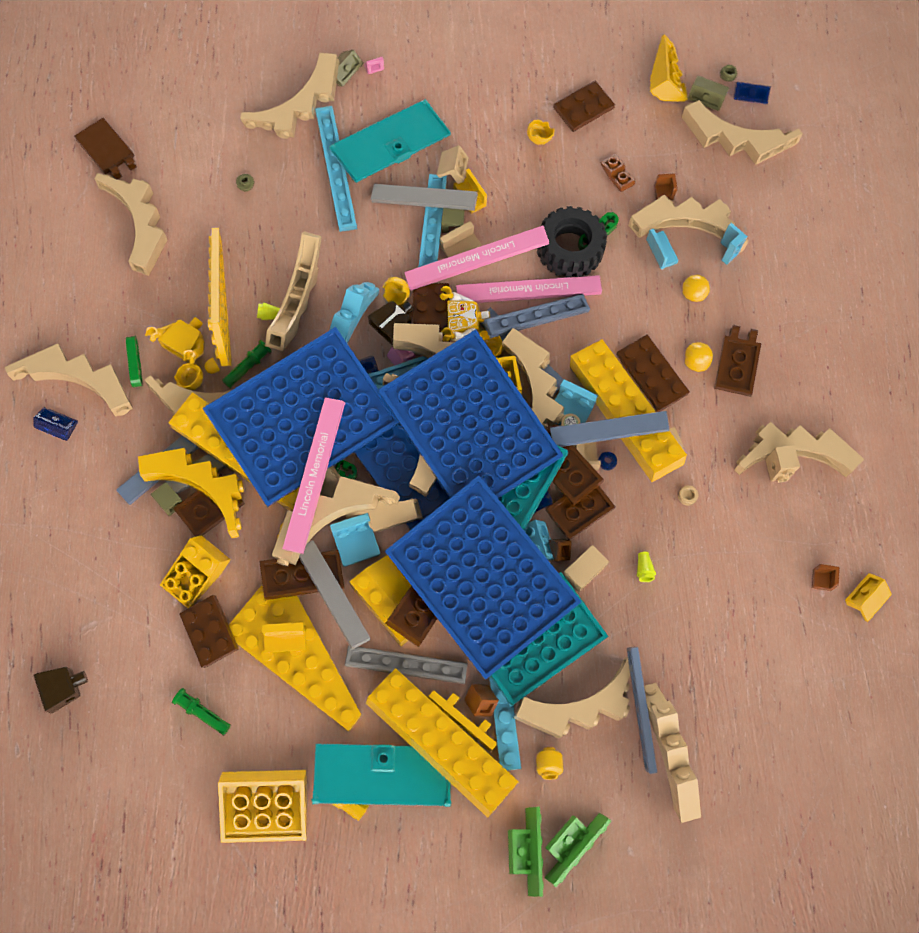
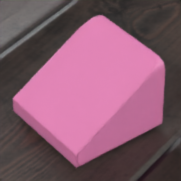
(374, 65)
(400, 356)

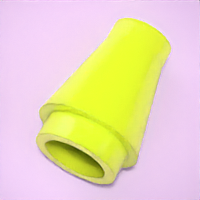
(267, 311)
(645, 568)

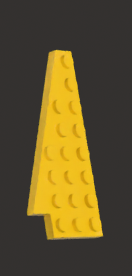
(217, 299)
(306, 671)

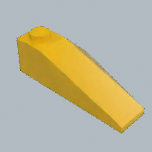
(666, 75)

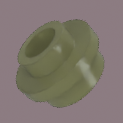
(728, 73)
(247, 186)

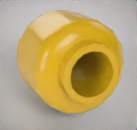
(549, 763)

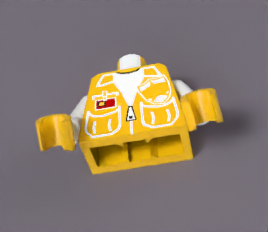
(463, 315)

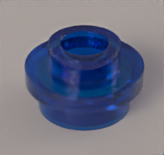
(608, 466)

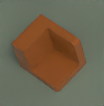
(665, 185)
(825, 577)
(481, 700)

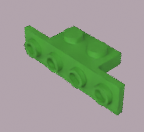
(571, 845)
(525, 851)

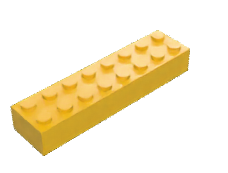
(620, 397)
(196, 427)
(441, 742)

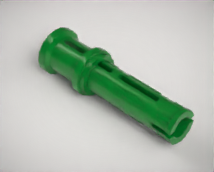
(252, 358)
(193, 706)

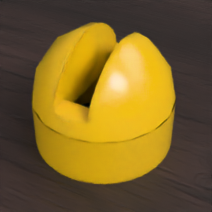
(211, 366)

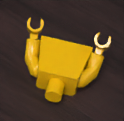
(180, 339)

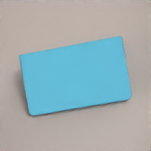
(733, 241)
(661, 249)

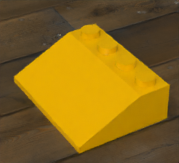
(381, 590)
(263, 806)

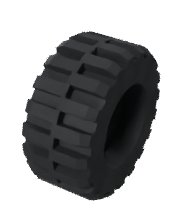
(576, 222)

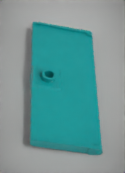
(390, 140)
(376, 776)

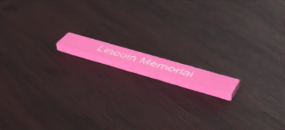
(477, 257)
(531, 289)
(313, 476)

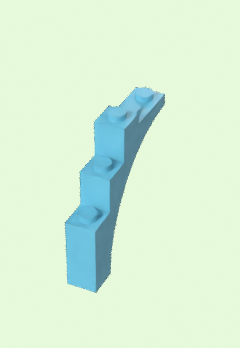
(353, 307)

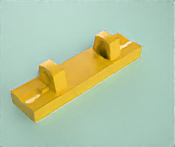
(477, 732)

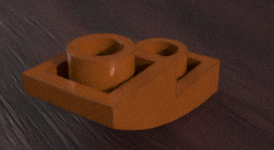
(617, 174)

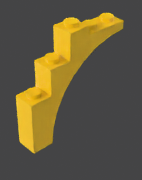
(179, 467)

